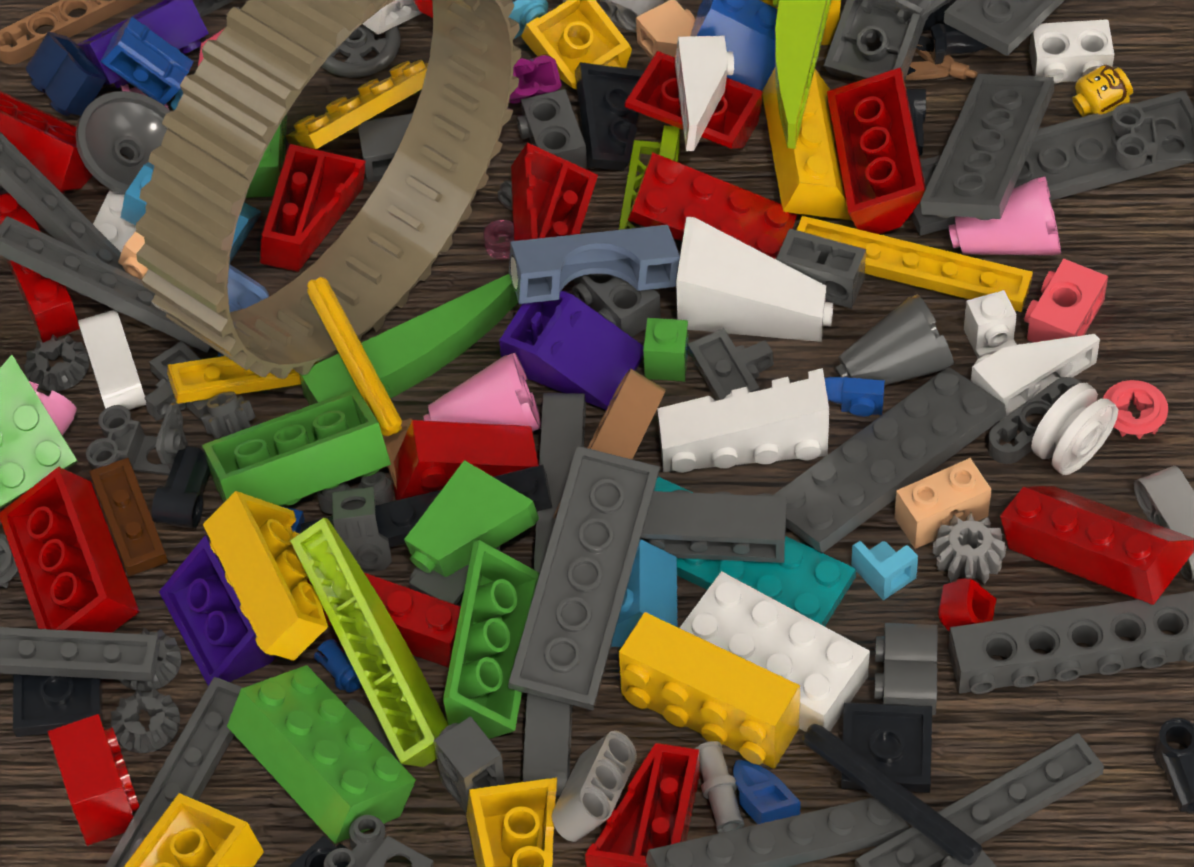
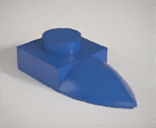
(856, 395)
(763, 793)

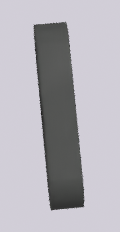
(1007, 428)

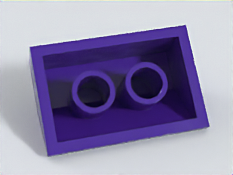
(170, 19)
(211, 617)

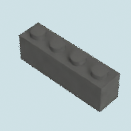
(718, 525)

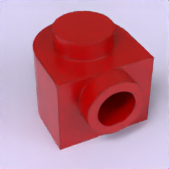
(965, 604)

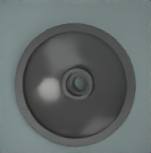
(117, 126)

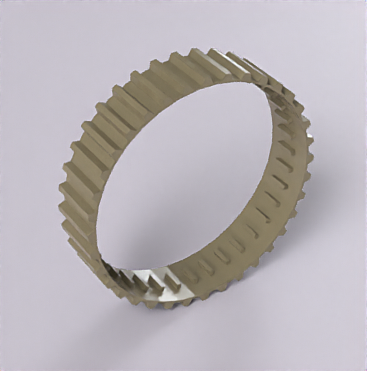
(229, 120)

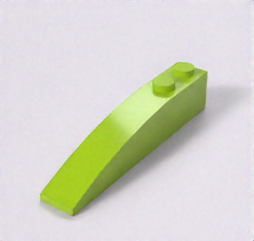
(797, 46)
(372, 645)

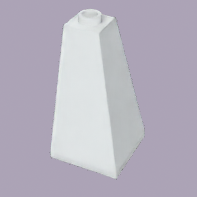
(745, 290)

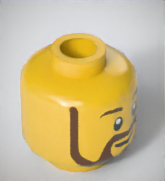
(1102, 90)

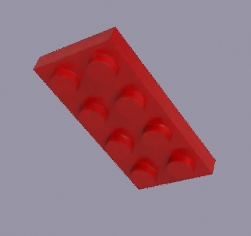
(677, 191)

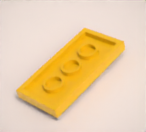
(373, 99)

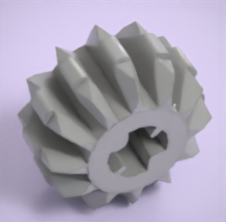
(969, 549)

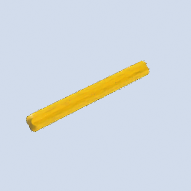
(354, 355)

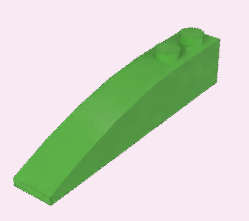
(418, 346)

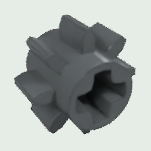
(227, 414)

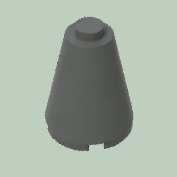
(898, 347)

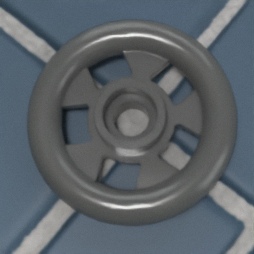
(355, 65)

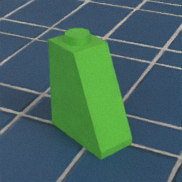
(465, 511)

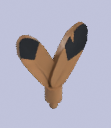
(928, 69)

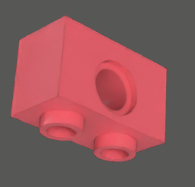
(1067, 303)

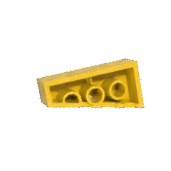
(266, 573)
(513, 824)

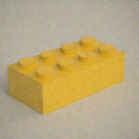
(709, 690)

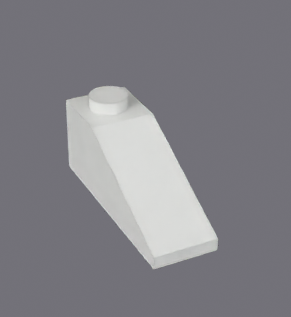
(701, 81)
(1024, 370)

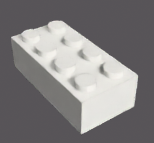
(785, 643)

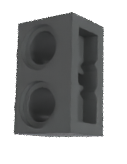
(552, 126)
(828, 262)
(612, 295)
(467, 760)

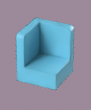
(884, 568)

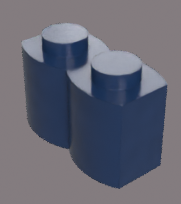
(65, 74)

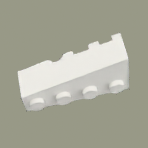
(747, 426)

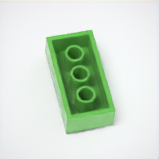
(300, 451)
(319, 752)

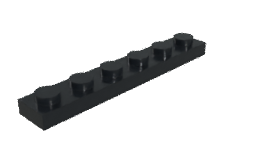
(400, 516)

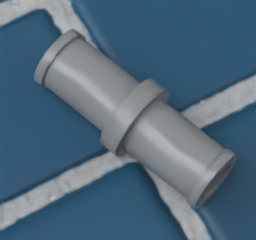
(719, 787)

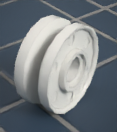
(1074, 428)

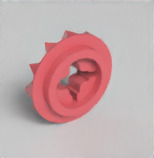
(1147, 400)

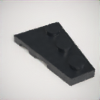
(605, 120)

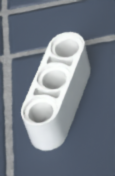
(112, 360)

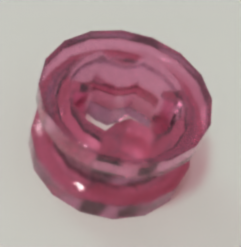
(492, 233)

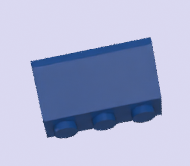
(747, 33)

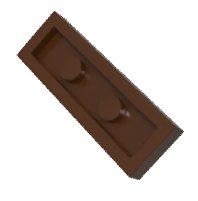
(128, 517)

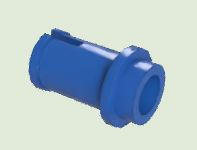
(338, 665)

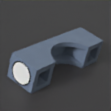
(638, 255)

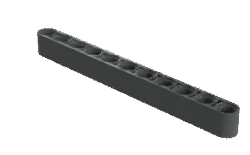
(550, 721)

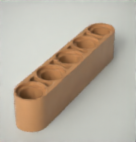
(627, 417)

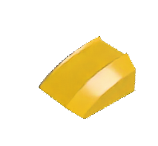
(577, 34)

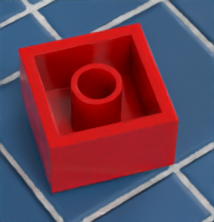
(95, 778)

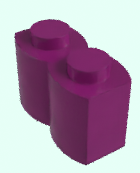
(535, 77)

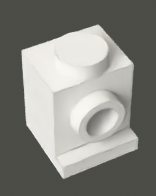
(990, 323)

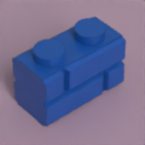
(146, 61)

